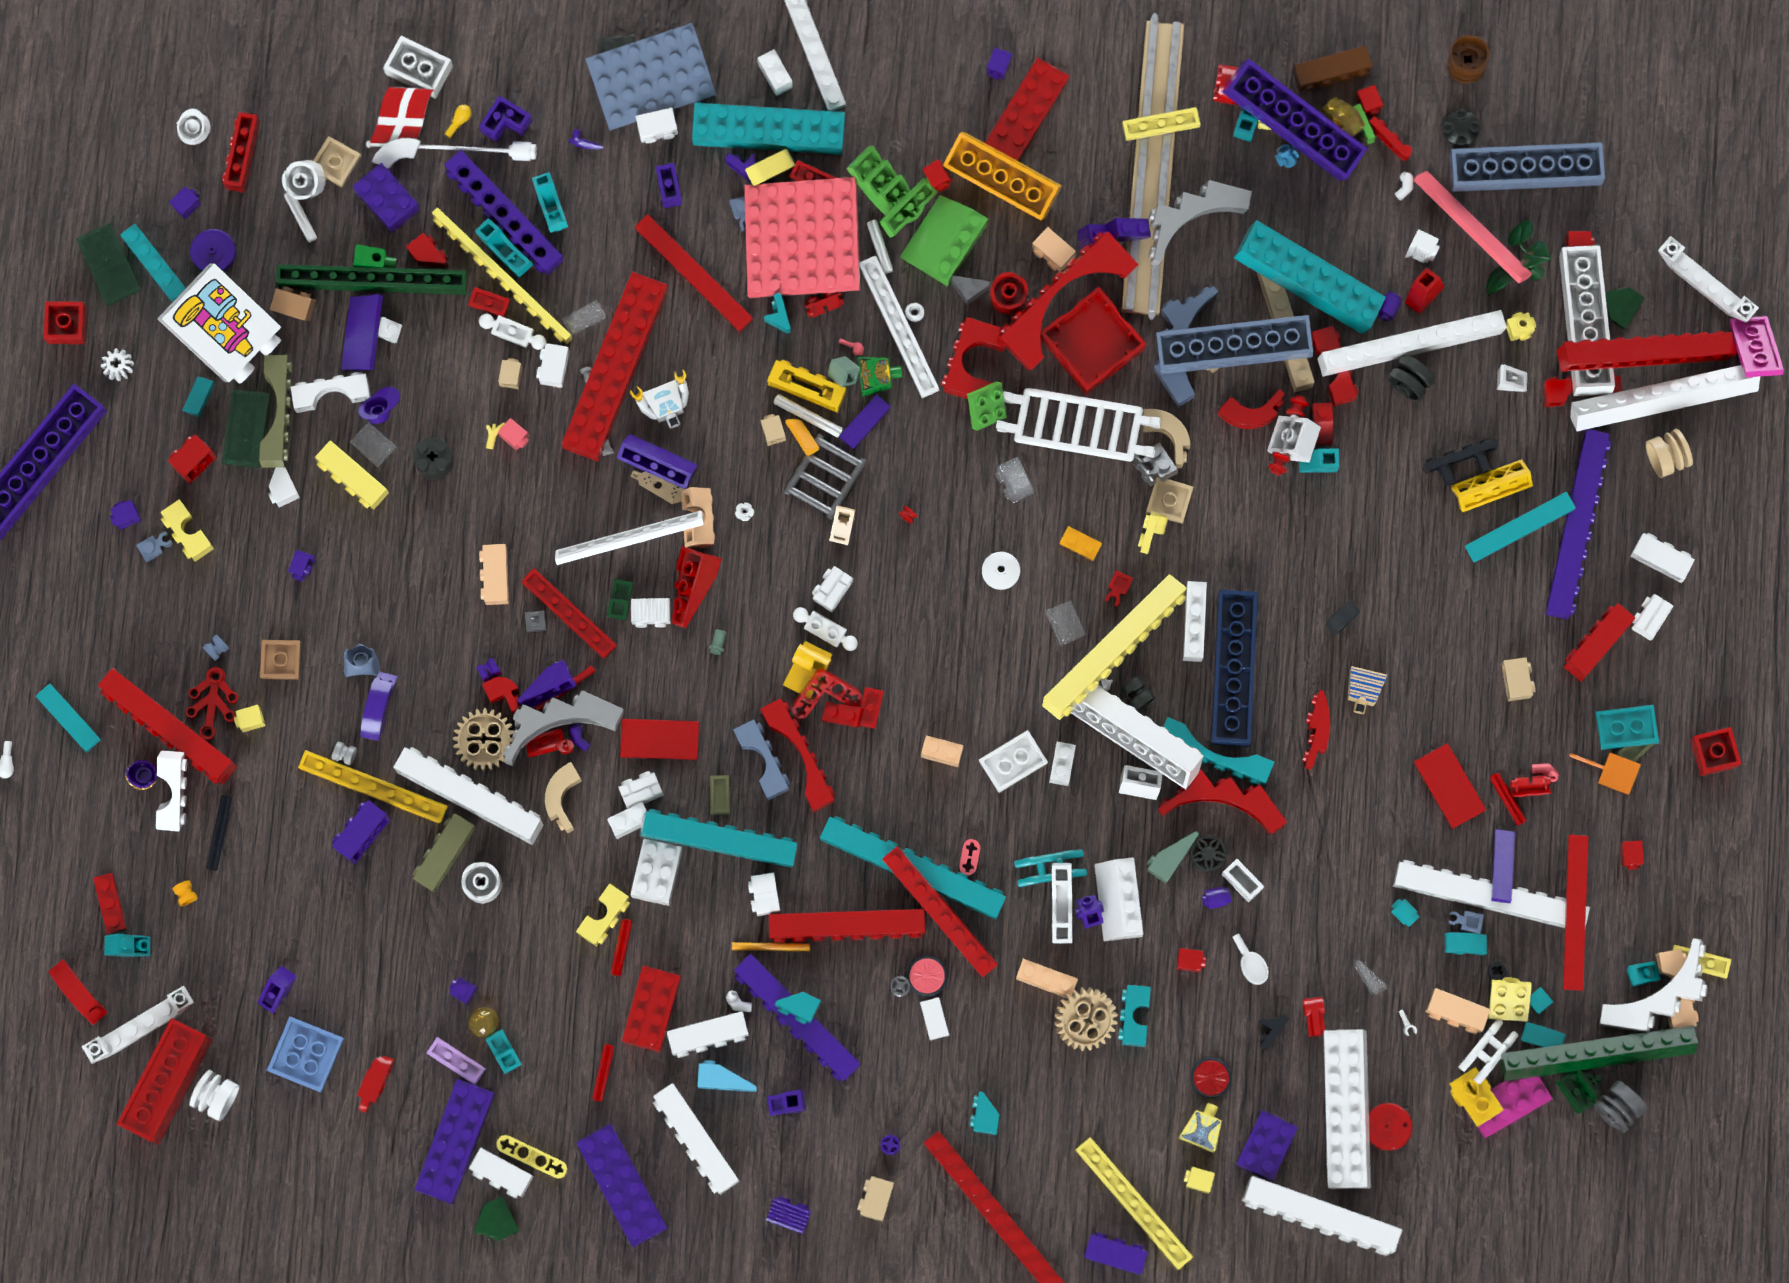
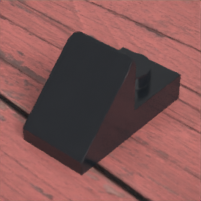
(1274, 1025)

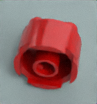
(1224, 74)
(1016, 286)

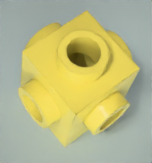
(1520, 326)

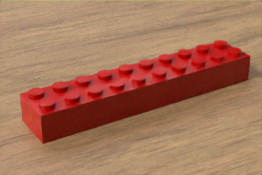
(615, 366)

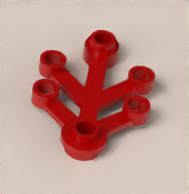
(212, 701)

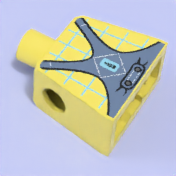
(1203, 1129)

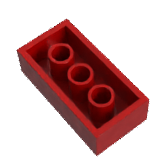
(1596, 645)
(651, 1009)

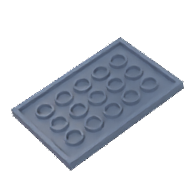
(650, 75)

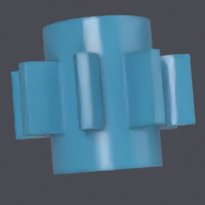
(1287, 156)

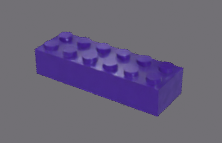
(455, 1141)
(621, 1185)

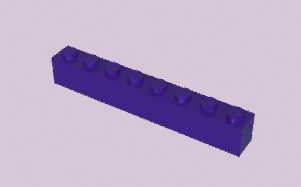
(815, 1036)

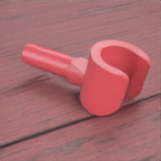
(857, 347)

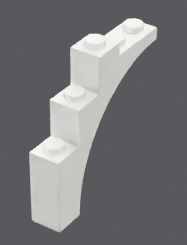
(1685, 985)

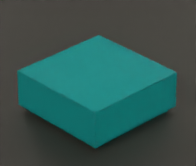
(1539, 1000)

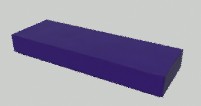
(864, 422)

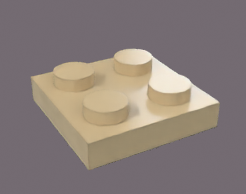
(337, 161)
(1170, 499)

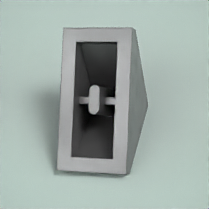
(970, 288)

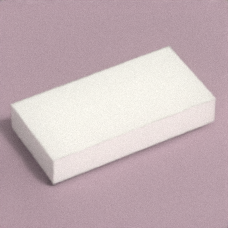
(934, 1018)

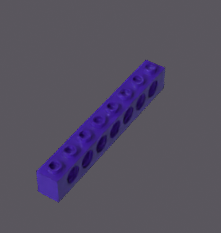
(461, 163)

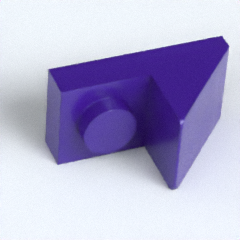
(736, 163)

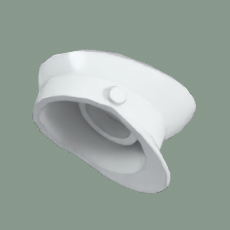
(193, 127)

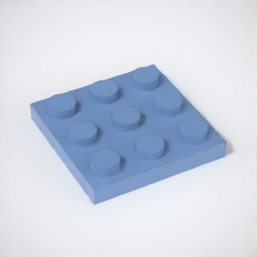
(305, 1054)

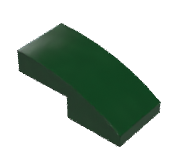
(620, 599)

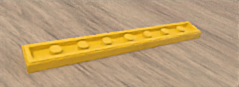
(373, 787)

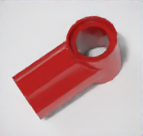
(1314, 1011)

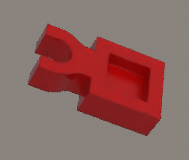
(1119, 585)

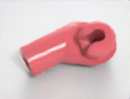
(1545, 769)

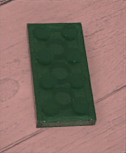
(108, 264)
(245, 428)

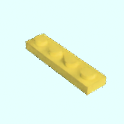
(1161, 124)

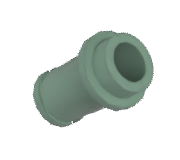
(718, 641)

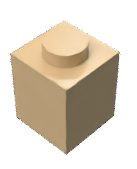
(510, 373)
(773, 429)

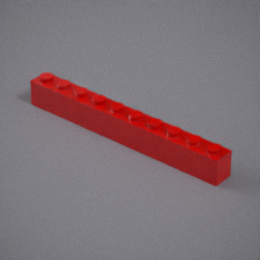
(1646, 351)

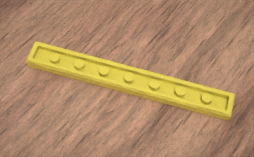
(1134, 1203)

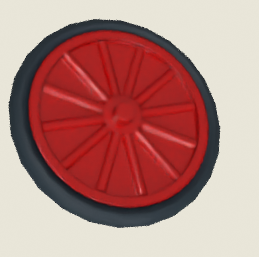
(1211, 1078)

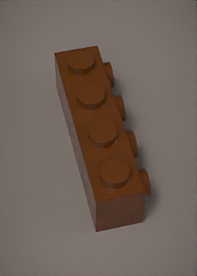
(1332, 69)

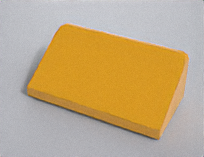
(802, 436)

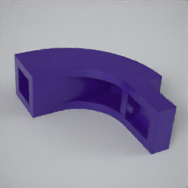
(376, 706)

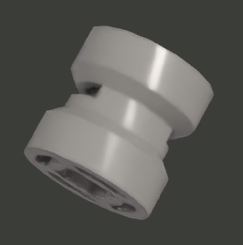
(344, 753)

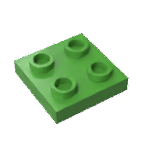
(986, 405)

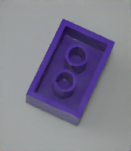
(386, 198)
(360, 831)
(1266, 1145)

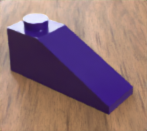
(550, 683)

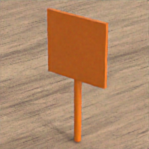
(1617, 773)

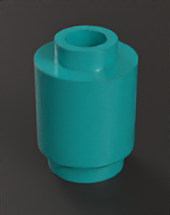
(1404, 912)

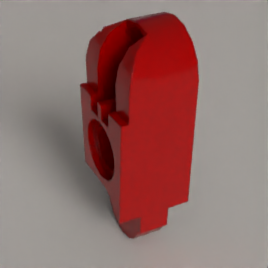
(374, 1081)

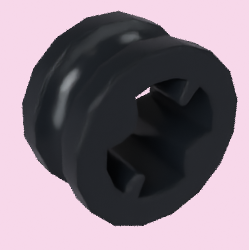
(1495, 965)

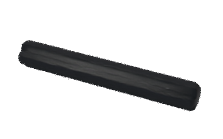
(219, 832)

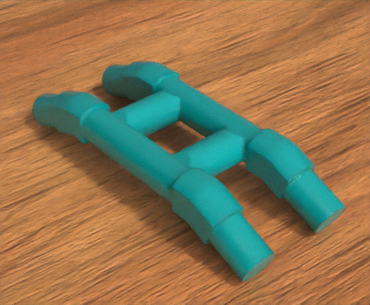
(1040, 860)

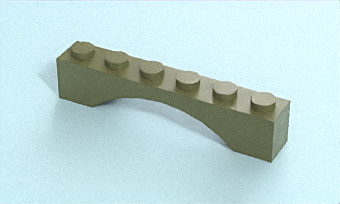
(273, 446)

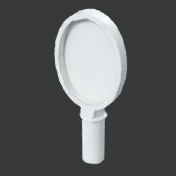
(1252, 964)

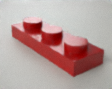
(109, 903)

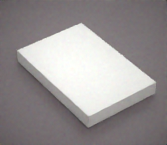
(1013, 761)

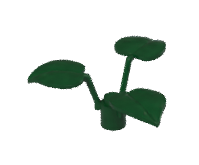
(1536, 255)

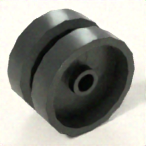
(1411, 378)

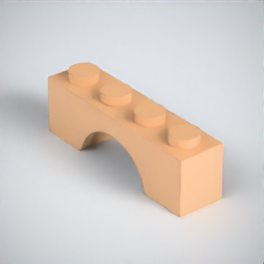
(1670, 964)

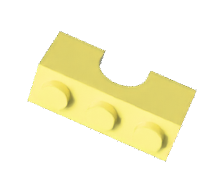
(176, 517)
(596, 930)

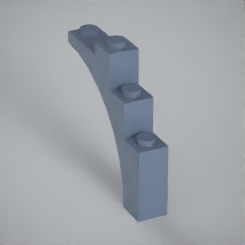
(1178, 318)

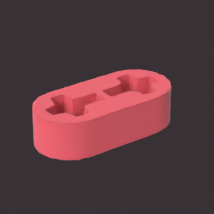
(974, 859)

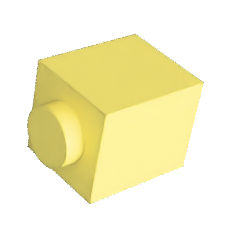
(249, 718)
(1199, 1179)

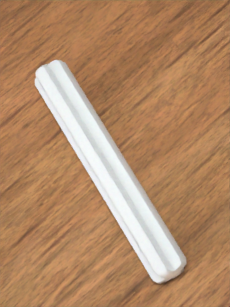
(808, 415)

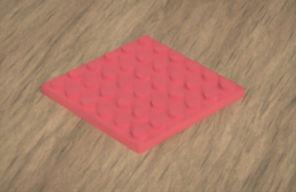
(802, 237)

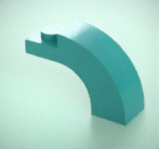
(549, 202)
(503, 248)

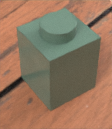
(843, 371)

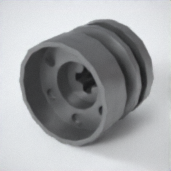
(1623, 1103)

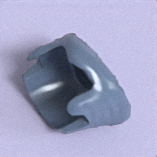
(361, 661)

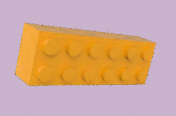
(1002, 175)

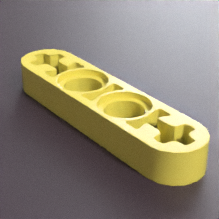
(533, 1154)

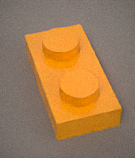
(1080, 543)

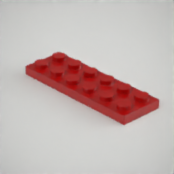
(1027, 109)

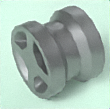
(902, 984)

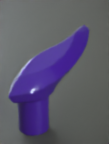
(583, 143)

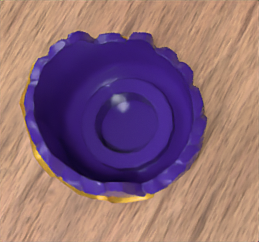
(141, 774)

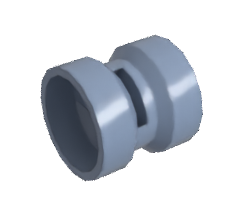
(215, 647)

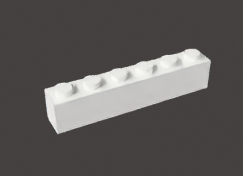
(696, 1139)

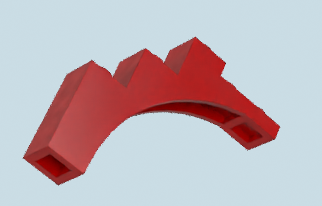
(1254, 803)

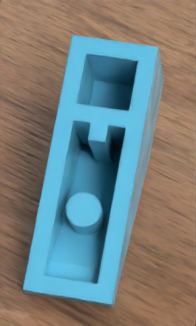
(719, 1078)

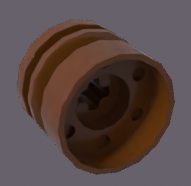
(1464, 50)

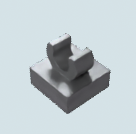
(535, 621)

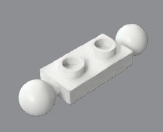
(512, 331)
(825, 629)

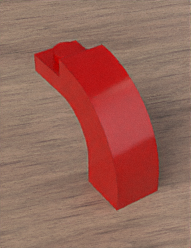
(1247, 418)
(76, 992)

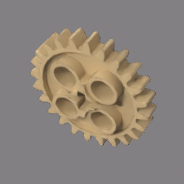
(485, 722)
(1101, 1024)

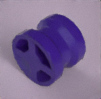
(890, 1142)

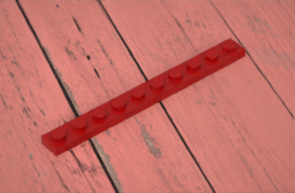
(991, 1209)

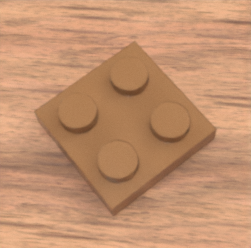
(280, 659)

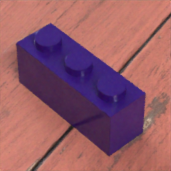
(1116, 1253)

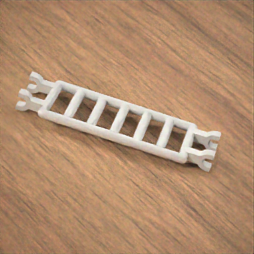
(1101, 405)

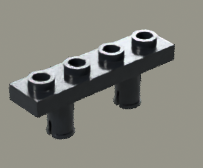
(1469, 451)

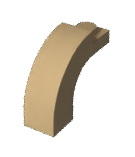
(1174, 430)
(557, 787)

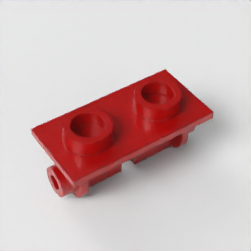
(816, 304)
(1522, 787)

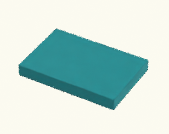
(1627, 727)

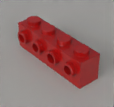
(241, 152)

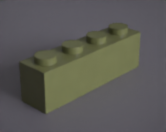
(444, 852)

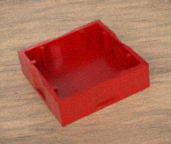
(1092, 341)

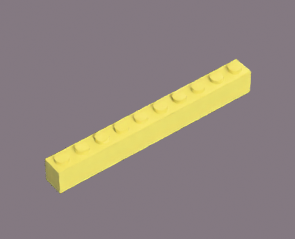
(1114, 647)

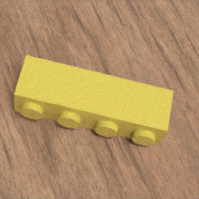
(351, 475)

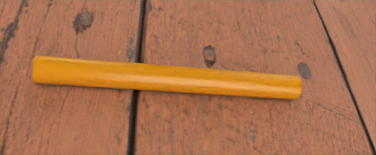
(771, 946)

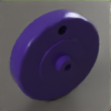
(213, 248)

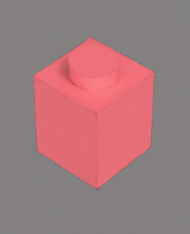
(514, 434)

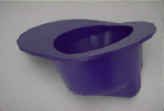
(379, 406)

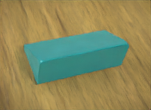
(198, 396)

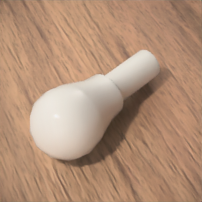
(6, 764)

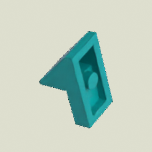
(778, 320)
(1643, 973)

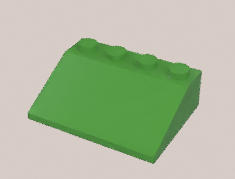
(944, 239)

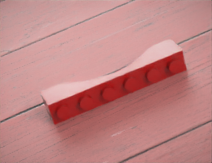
(778, 719)

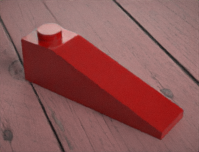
(695, 577)

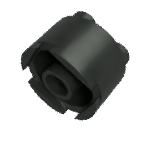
(442, 463)

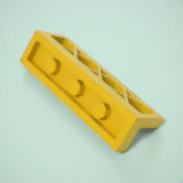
(1494, 487)

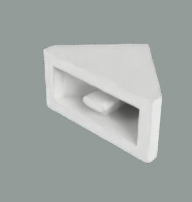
(1511, 379)

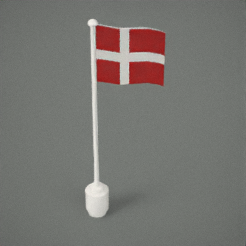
(403, 117)

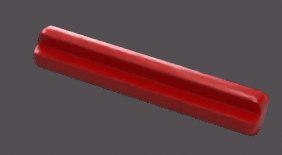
(1507, 799)
(621, 947)
(603, 1072)

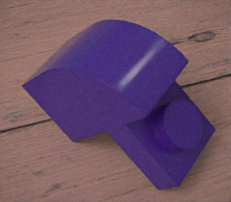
(787, 1103)

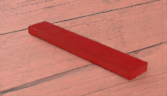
(568, 613)

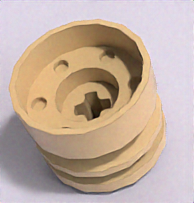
(1669, 453)

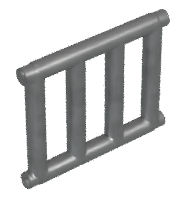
(839, 495)

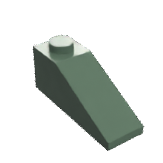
(1169, 859)

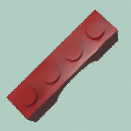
(1341, 389)
(1556, 391)

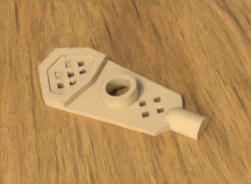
(663, 492)

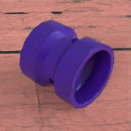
(492, 667)

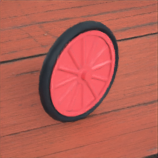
(927, 976)

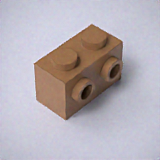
(293, 304)

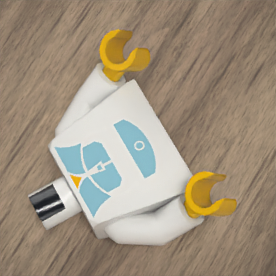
(664, 401)

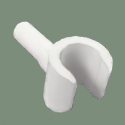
(1406, 1023)

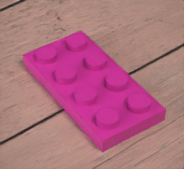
(1756, 347)
(1517, 1099)

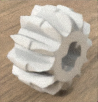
(111, 362)

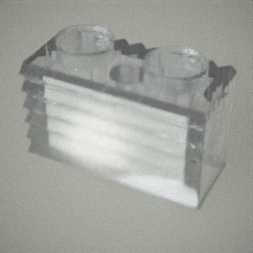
(1014, 480)

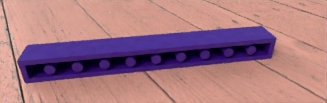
(1577, 524)

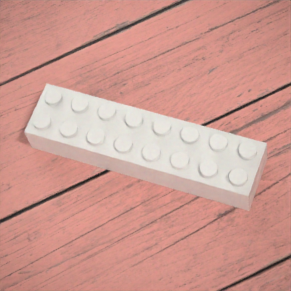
(1586, 312)
(1140, 736)
(469, 796)
(1347, 1109)
(1322, 1215)

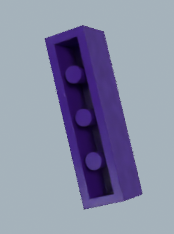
(657, 461)

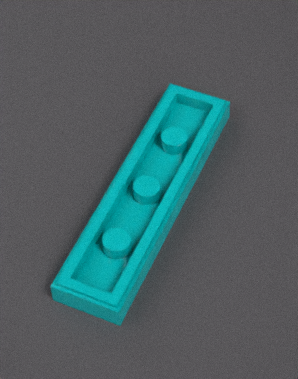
(68, 717)

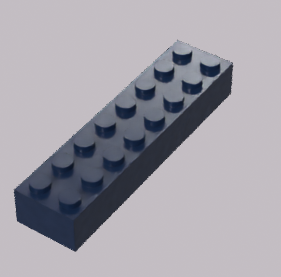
(1234, 668)

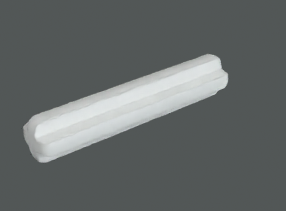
(301, 217)
(880, 246)

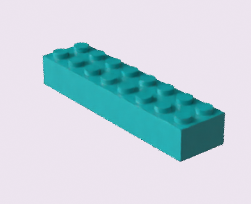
(768, 128)
(1309, 277)

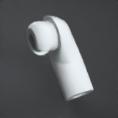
(1407, 185)
(736, 1003)

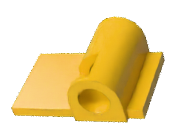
(806, 662)
(1475, 1098)

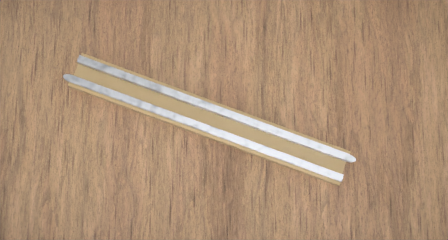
(1153, 160)

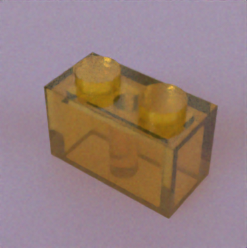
(1343, 116)

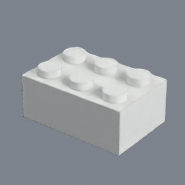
(418, 66)
(656, 872)

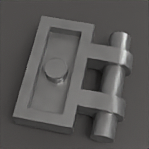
(1161, 464)

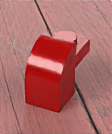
(501, 688)

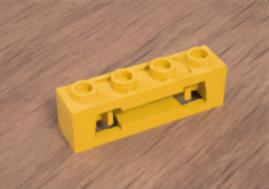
(801, 374)

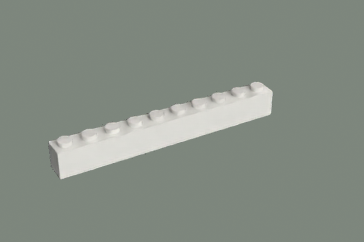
(1411, 343)
(1662, 397)
(1478, 893)

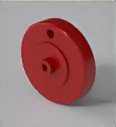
(1389, 1126)

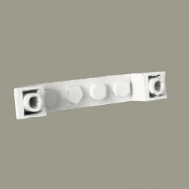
(1705, 283)
(138, 1027)

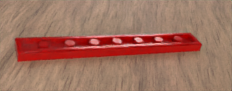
(693, 273)
(1575, 913)

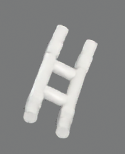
(1478, 1051)

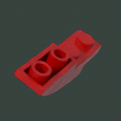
(1320, 723)

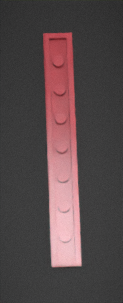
(1472, 227)

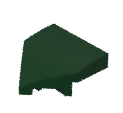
(1622, 305)
(1580, 1089)
(495, 1220)

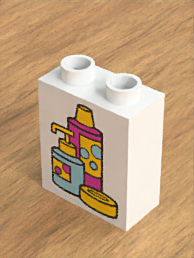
(221, 324)

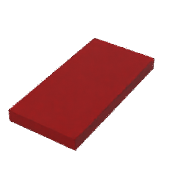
(659, 739)
(1449, 786)

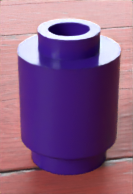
(1390, 306)
(1216, 897)

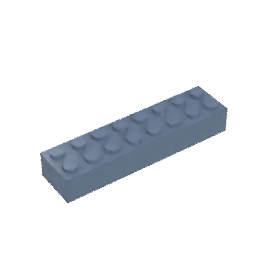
(1526, 167)
(1234, 344)

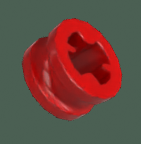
(907, 514)

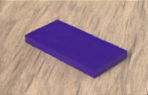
(361, 333)

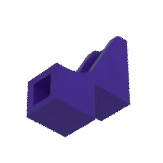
(1120, 228)

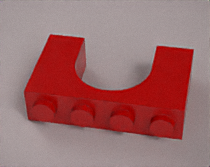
(973, 334)

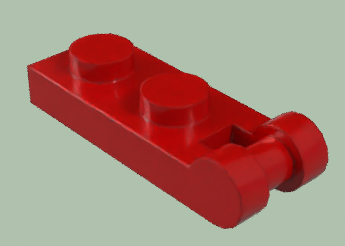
(1390, 139)

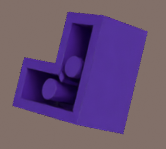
(504, 115)

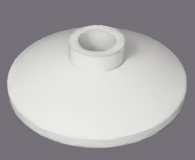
(997, 579)

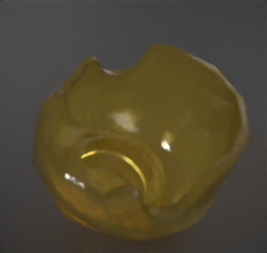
(483, 1021)

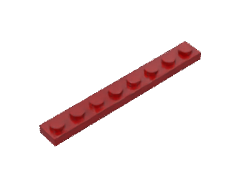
(940, 911)

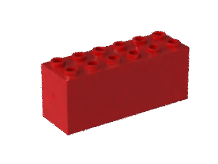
(164, 1081)

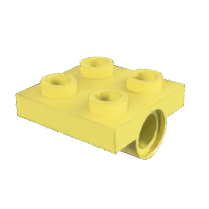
(1153, 524)
(1509, 999)

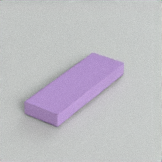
(456, 1061)

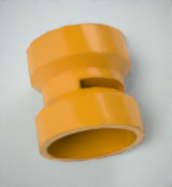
(183, 891)

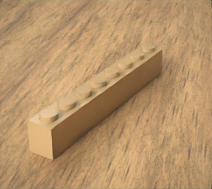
(1279, 307)

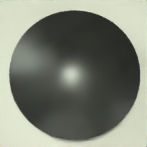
(1461, 128)

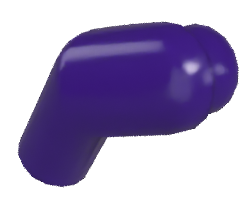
(576, 737)

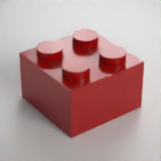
(65, 323)
(192, 458)
(1715, 751)

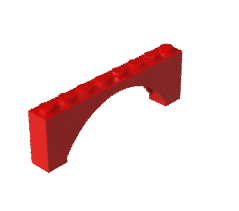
(1023, 333)

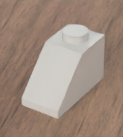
(282, 488)

